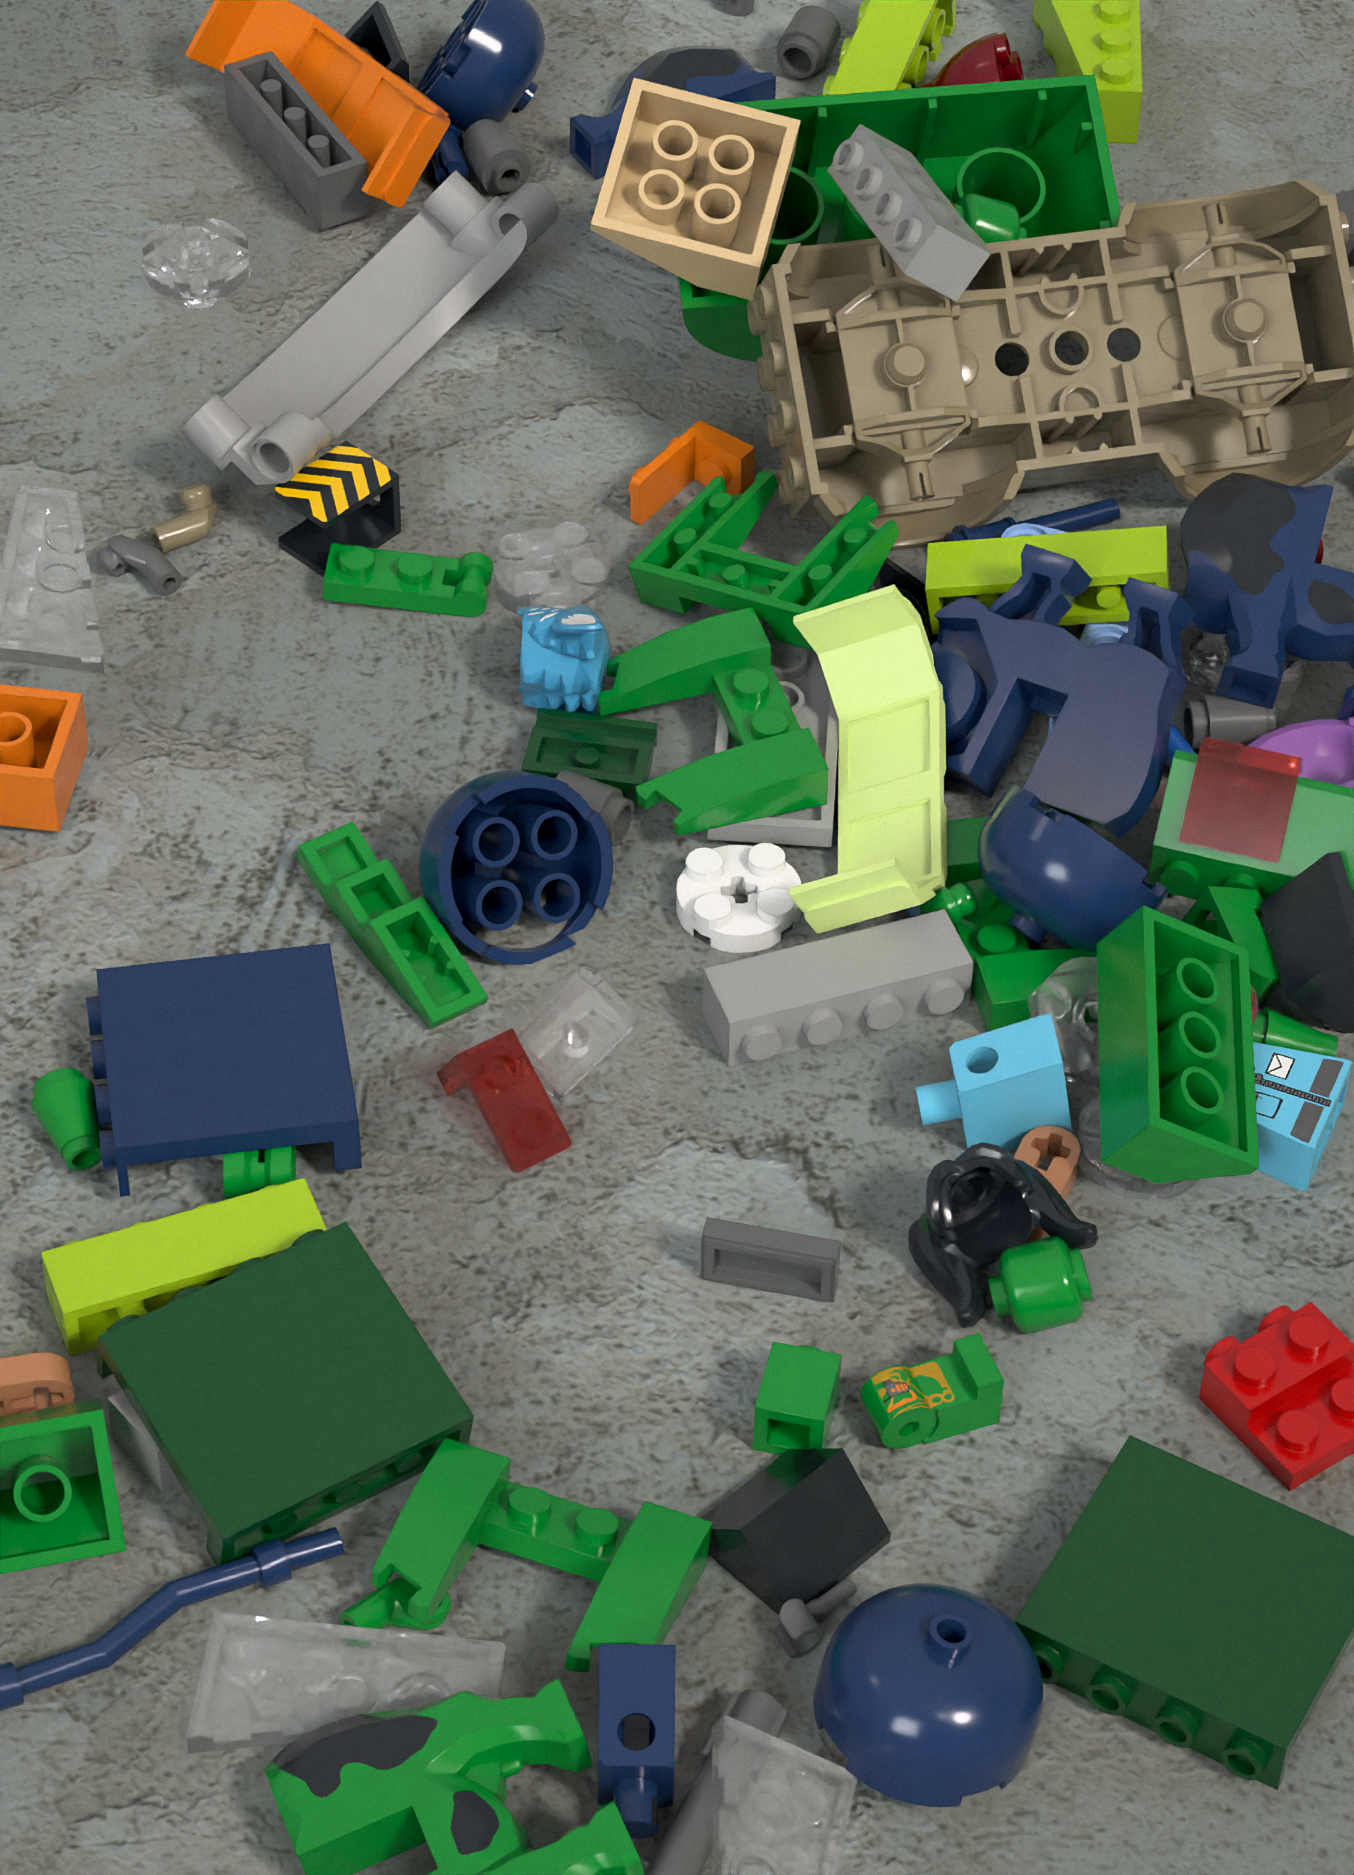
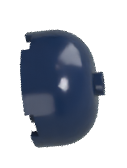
(487, 63)
(504, 843)
(1059, 873)
(930, 1694)

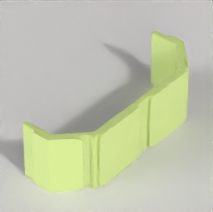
(887, 760)

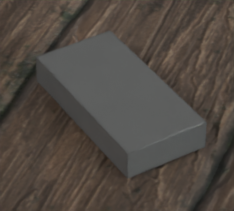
(770, 1259)

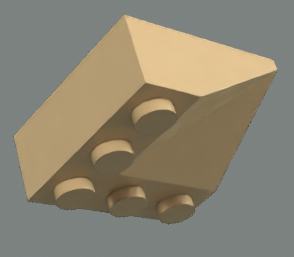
(696, 185)

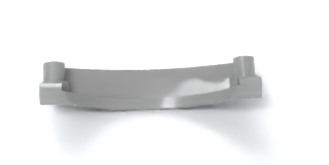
(370, 331)

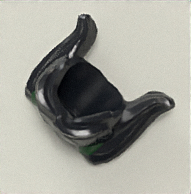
(977, 1212)

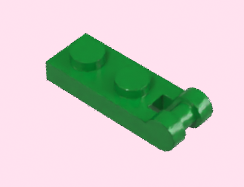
(408, 580)

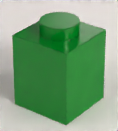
(796, 1399)

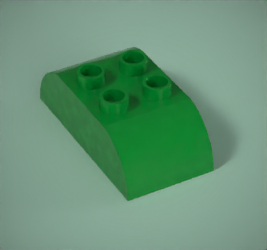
(1004, 140)

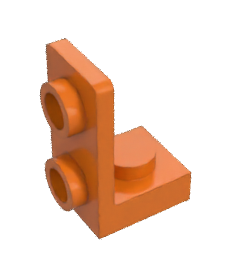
(695, 455)

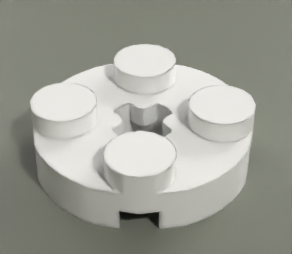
(737, 869)

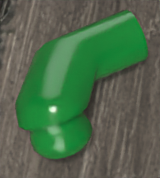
(390, 1608)

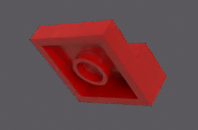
(1286, 1392)

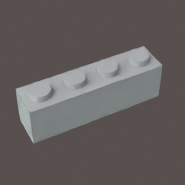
(836, 987)

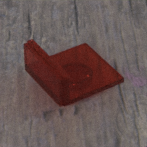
(1240, 799)

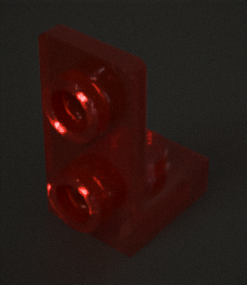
(509, 1099)

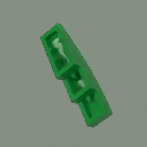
(390, 926)

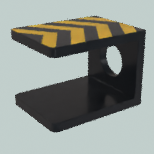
(340, 505)

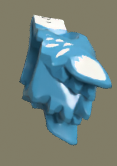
(563, 658)

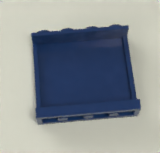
(222, 1058)

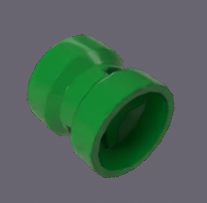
(257, 1169)

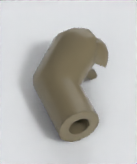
(192, 524)

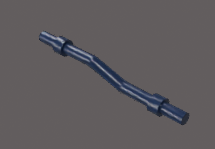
(267, 1565)

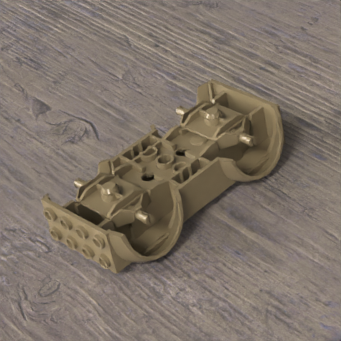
(900, 392)

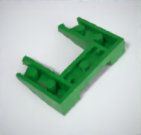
(701, 562)
(774, 760)
(1003, 964)
(468, 1501)

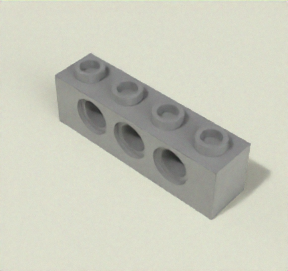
(908, 212)

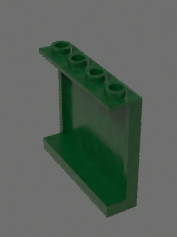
(285, 1390)
(1196, 1610)

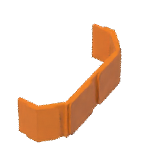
(368, 103)

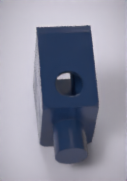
(636, 1732)

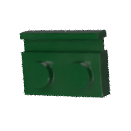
(593, 746)

